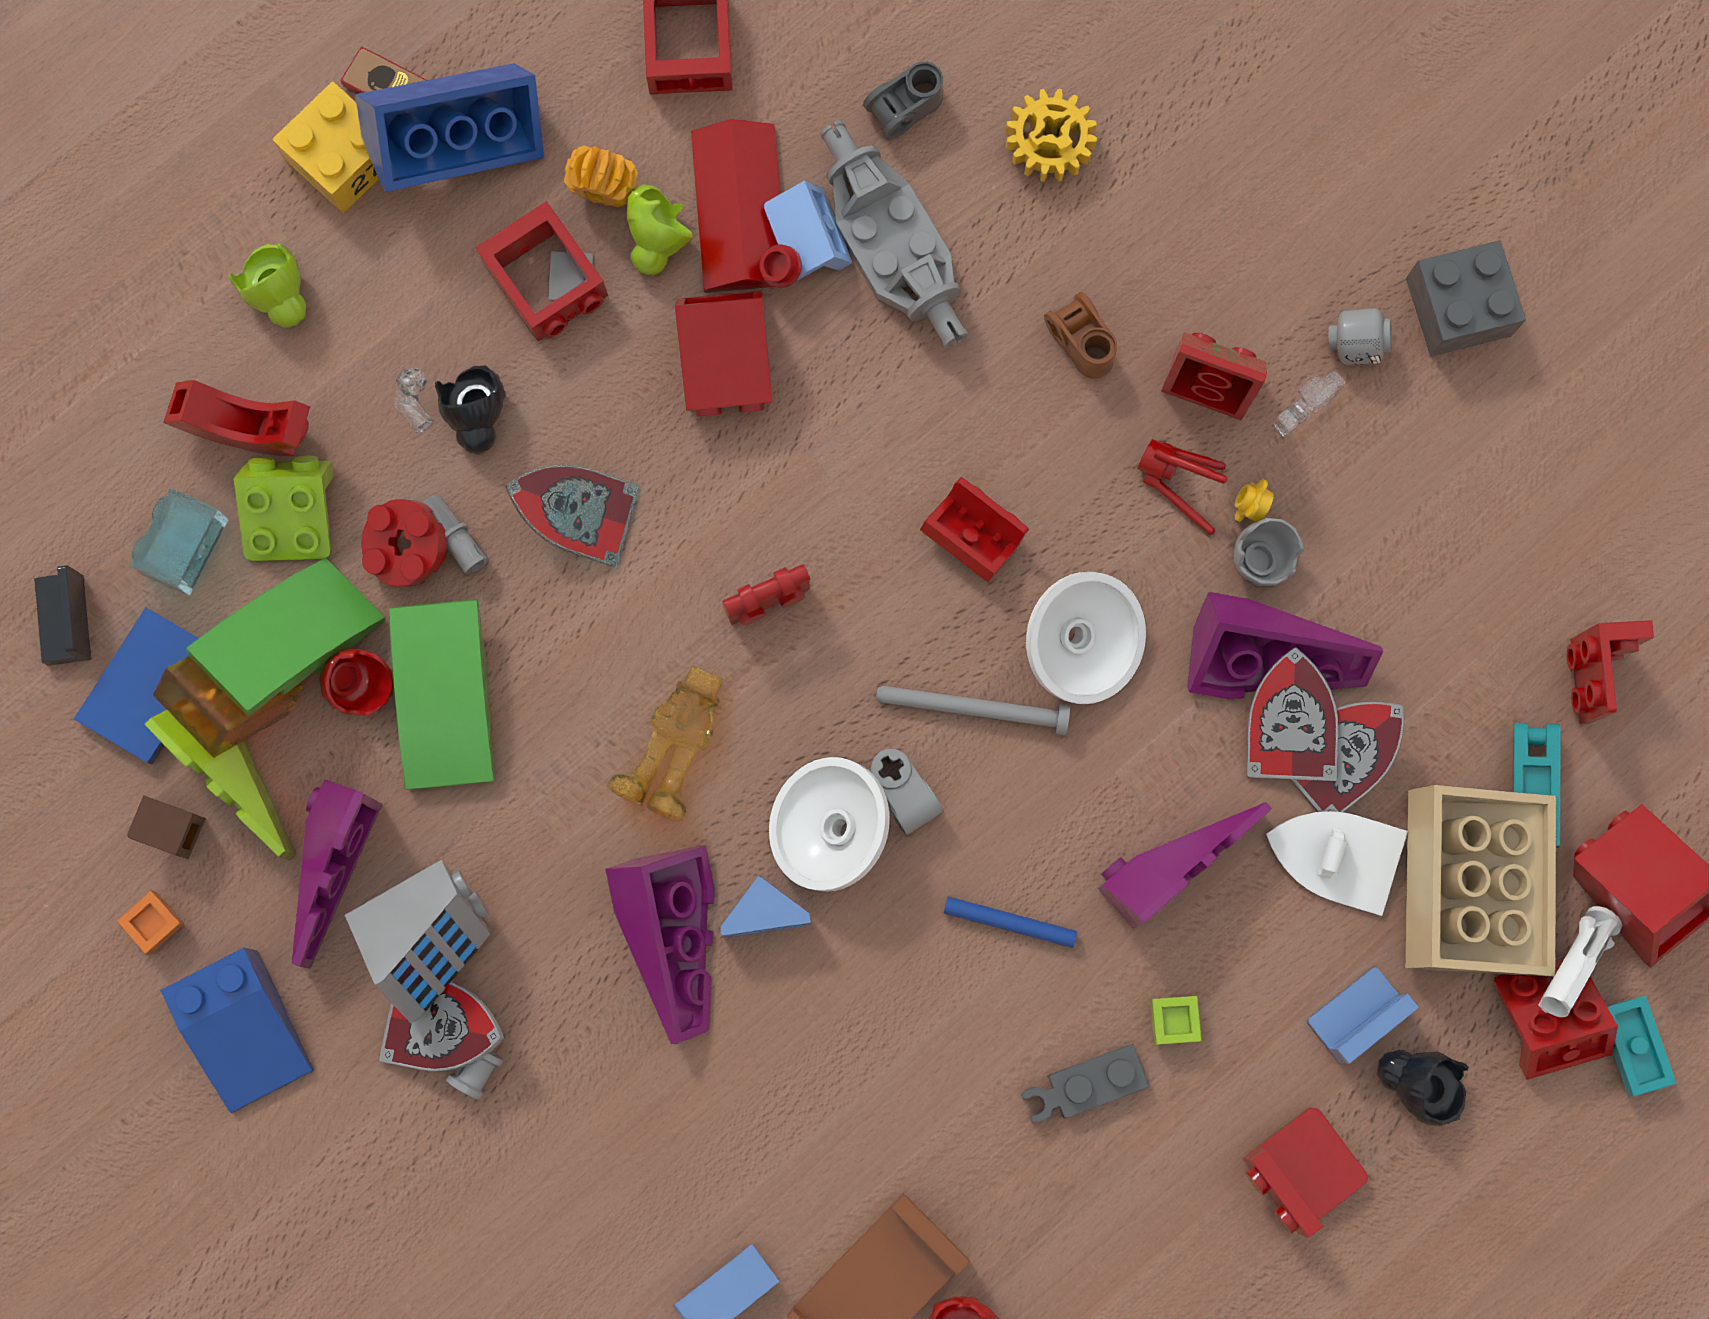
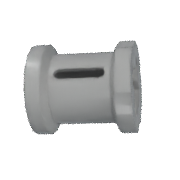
(475, 1075)

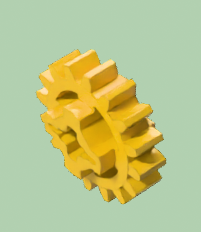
(1047, 152)

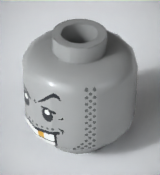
(1360, 336)

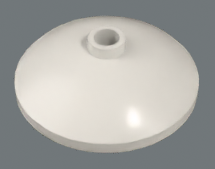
(1105, 642)
(810, 818)

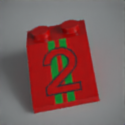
(1215, 375)

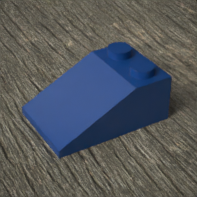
(238, 1028)

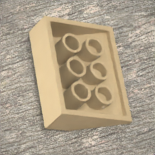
(1481, 881)

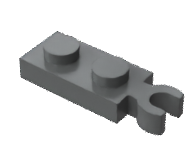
(1090, 1083)

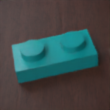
(1639, 1048)

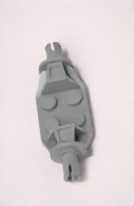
(892, 235)

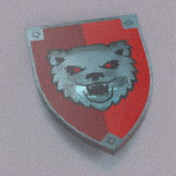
(576, 509)

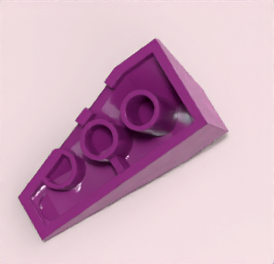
(1242, 640)
(332, 845)

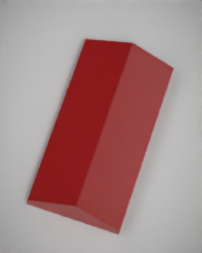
(732, 182)

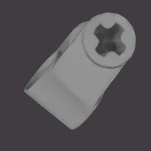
(908, 798)

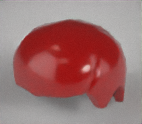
(356, 682)

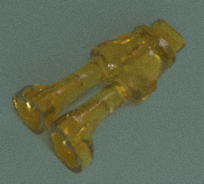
(681, 720)

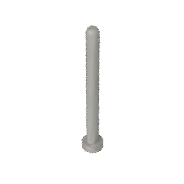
(977, 707)

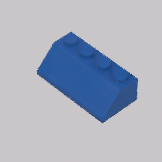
(451, 125)

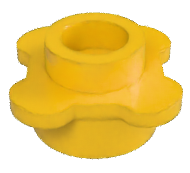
(1253, 501)

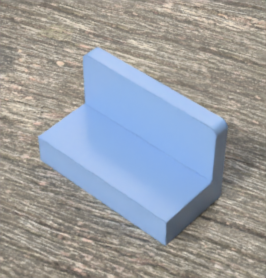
(807, 224)

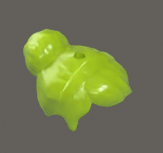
(654, 229)
(272, 285)

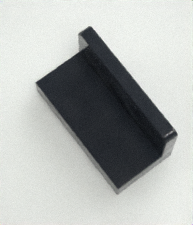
(62, 617)

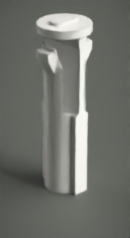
(1581, 960)

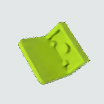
(284, 508)

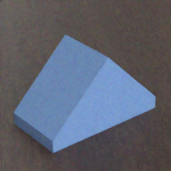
(762, 911)

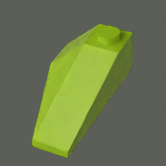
(231, 778)

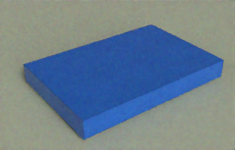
(125, 691)

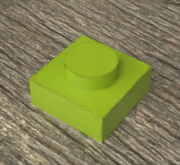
(1175, 1020)

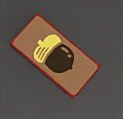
(373, 72)

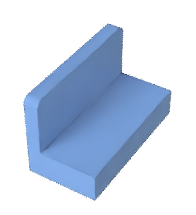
(1360, 1016)

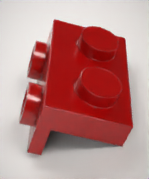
(975, 529)

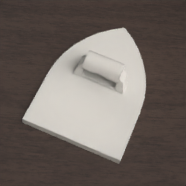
(1340, 856)

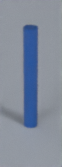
(1010, 922)

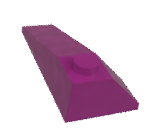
(1158, 875)
(664, 919)

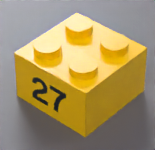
(328, 148)

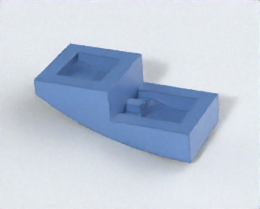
(729, 1289)

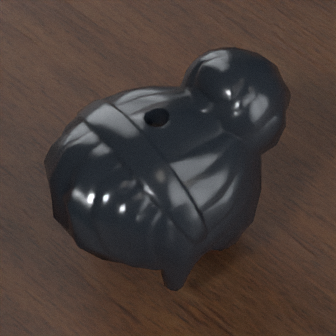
(472, 407)
(1426, 1084)

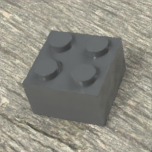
(1465, 298)

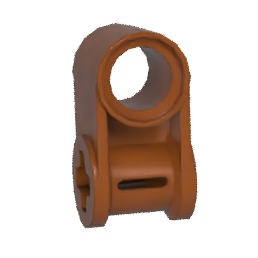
(1081, 328)

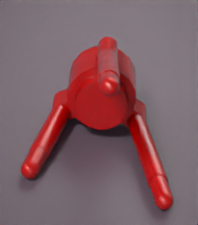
(1163, 460)

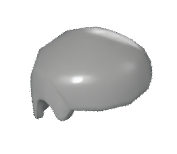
(1267, 552)

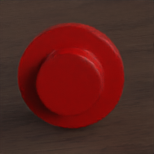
(781, 266)

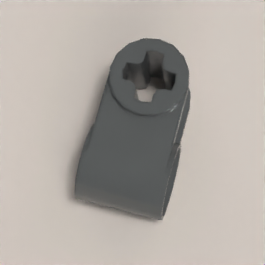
(900, 104)

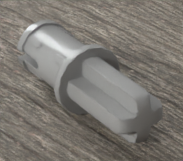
(459, 541)

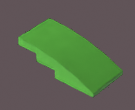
(284, 635)
(441, 694)

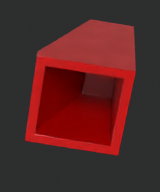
(723, 352)
(1647, 881)

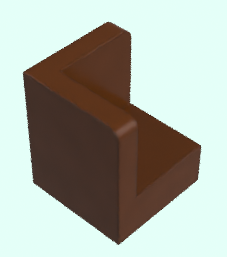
(165, 827)

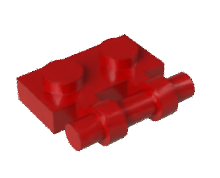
(750, 602)

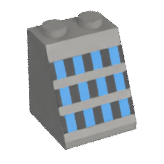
(419, 936)

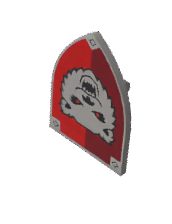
(1293, 723)
(1366, 749)
(447, 1035)

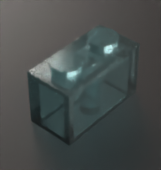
(178, 541)

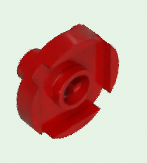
(380, 539)

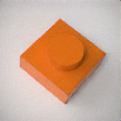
(150, 922)

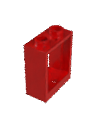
(687, 74)
(522, 237)

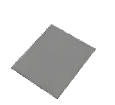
(564, 274)

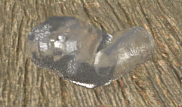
(406, 399)

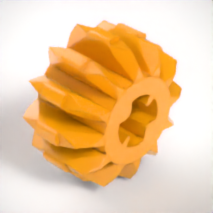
(600, 176)

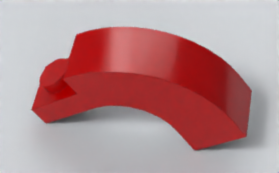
(237, 421)

